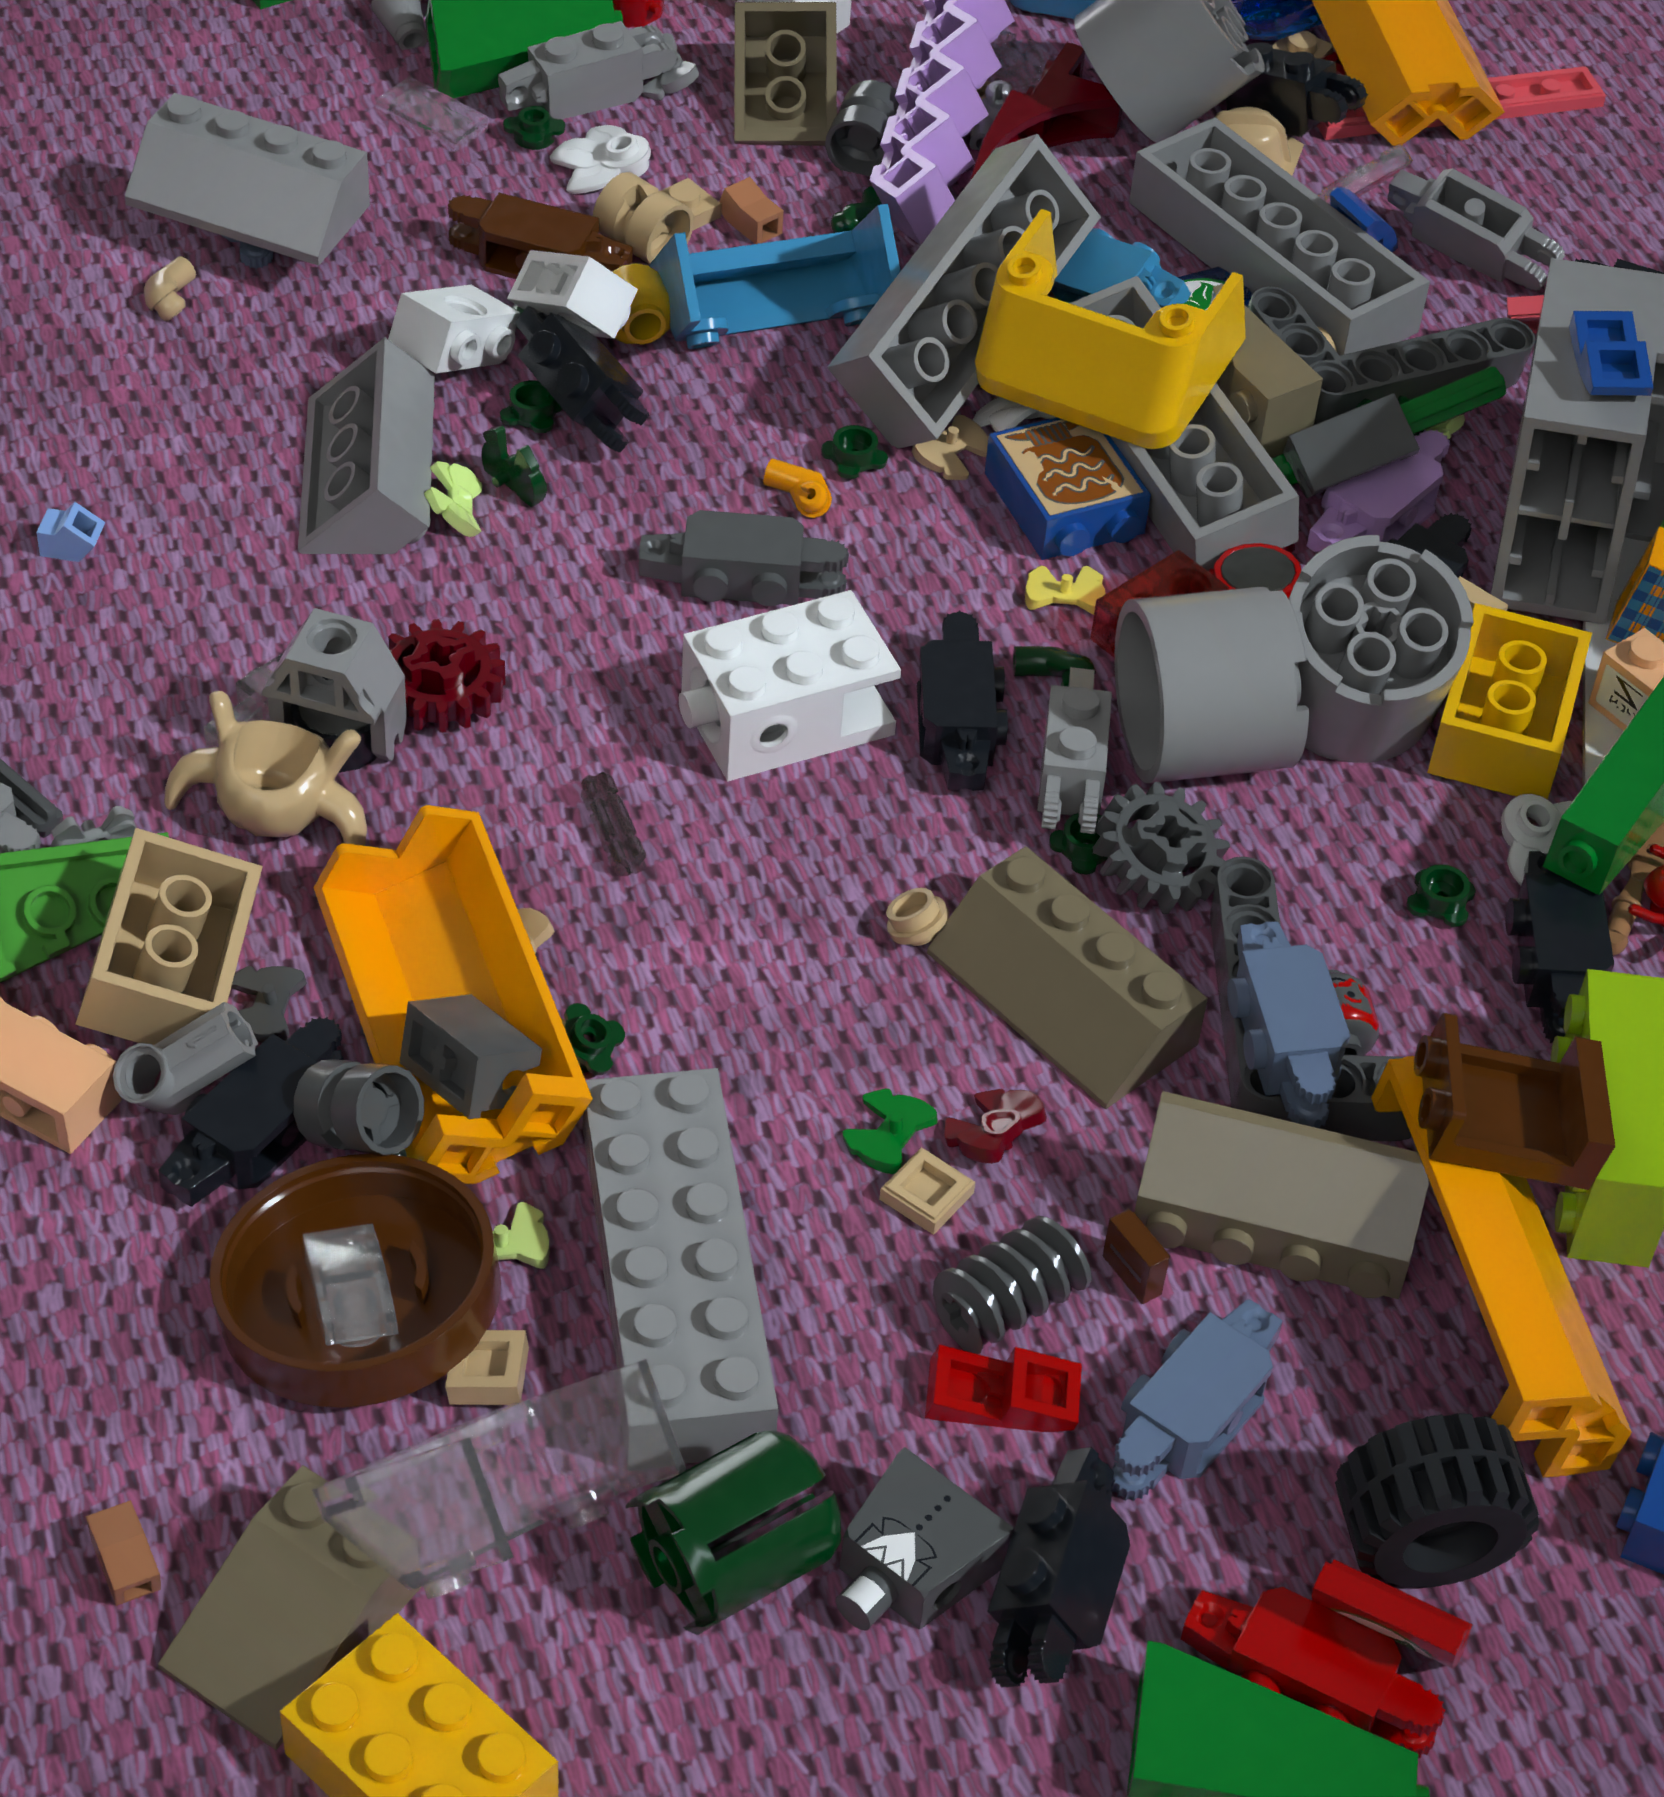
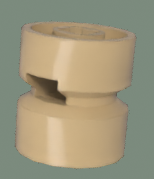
(640, 215)

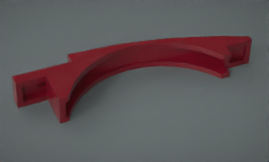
(1057, 109)

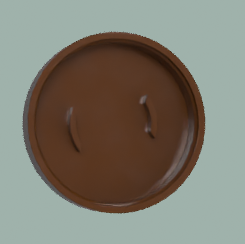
(435, 1259)

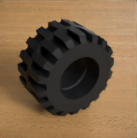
(1436, 1501)

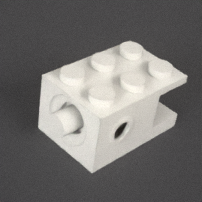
(787, 684)

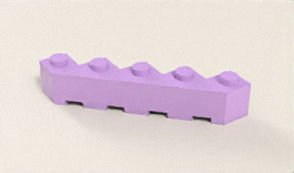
(937, 110)

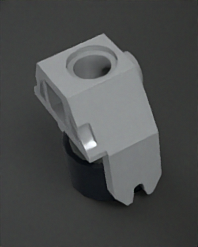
(340, 680)

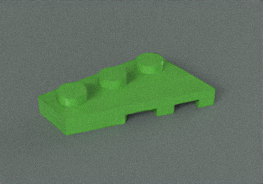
(55, 899)

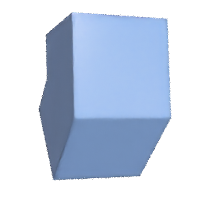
(68, 533)

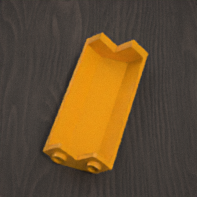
(1411, 65)
(441, 926)
(1526, 1301)

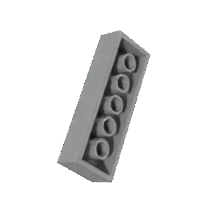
(1263, 223)
(919, 343)
(1216, 479)
(679, 1254)

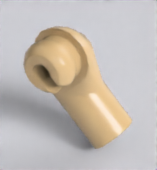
(162, 288)

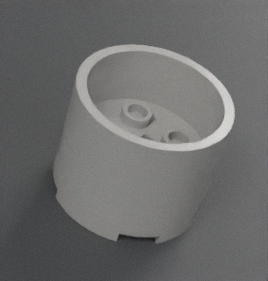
(1167, 58)
(1379, 646)
(1210, 683)

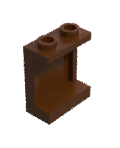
(1515, 1109)

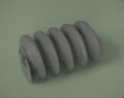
(1008, 1281)

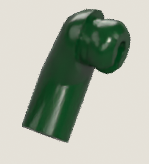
(856, 212)
(1048, 662)

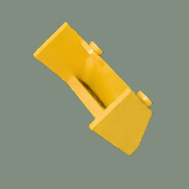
(1096, 367)

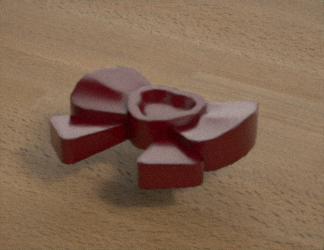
(1003, 1120)

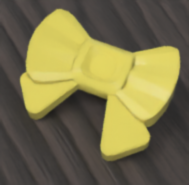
(1045, 589)

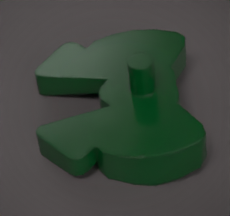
(516, 471)

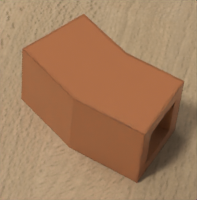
(751, 211)
(123, 1553)

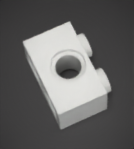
(454, 328)

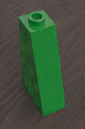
(484, 38)
(1616, 806)
(1229, 1737)

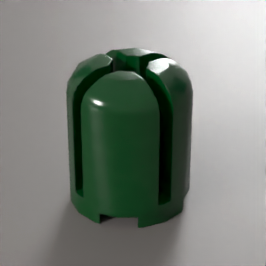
(729, 1534)

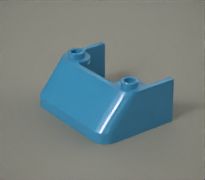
(778, 281)

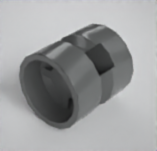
(859, 127)
(359, 1106)

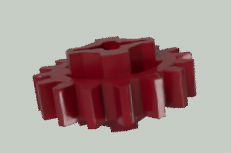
(448, 674)

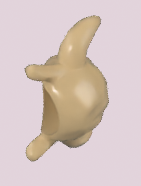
(272, 776)

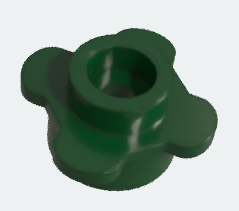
(534, 128)
(530, 407)
(854, 451)
(1072, 845)
(1446, 882)
(596, 1055)

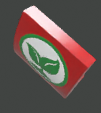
(1392, 1613)

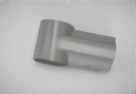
(186, 1060)

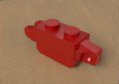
(1317, 1661)

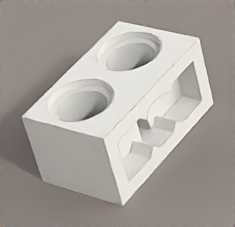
(574, 289)

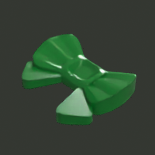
(902, 1118)

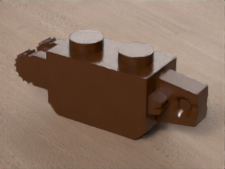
(512, 226)

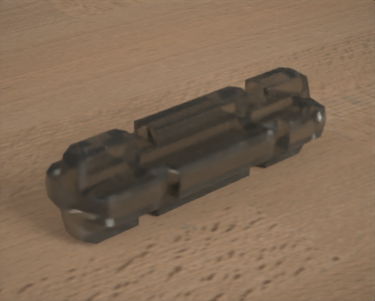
(613, 824)

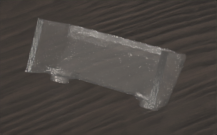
(474, 1487)

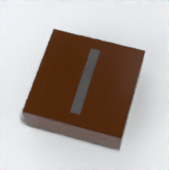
(1136, 1256)

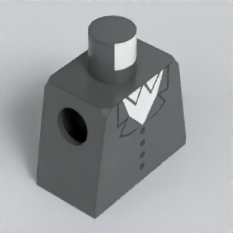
(917, 1546)

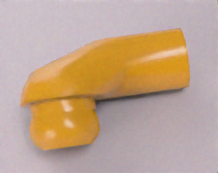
(804, 485)

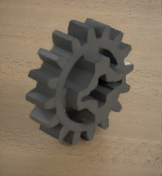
(1160, 847)

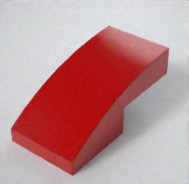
(1020, 1393)

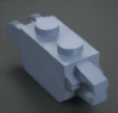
(1289, 1020)
(1195, 1400)

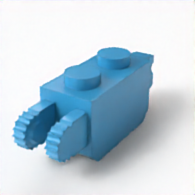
(1107, 261)

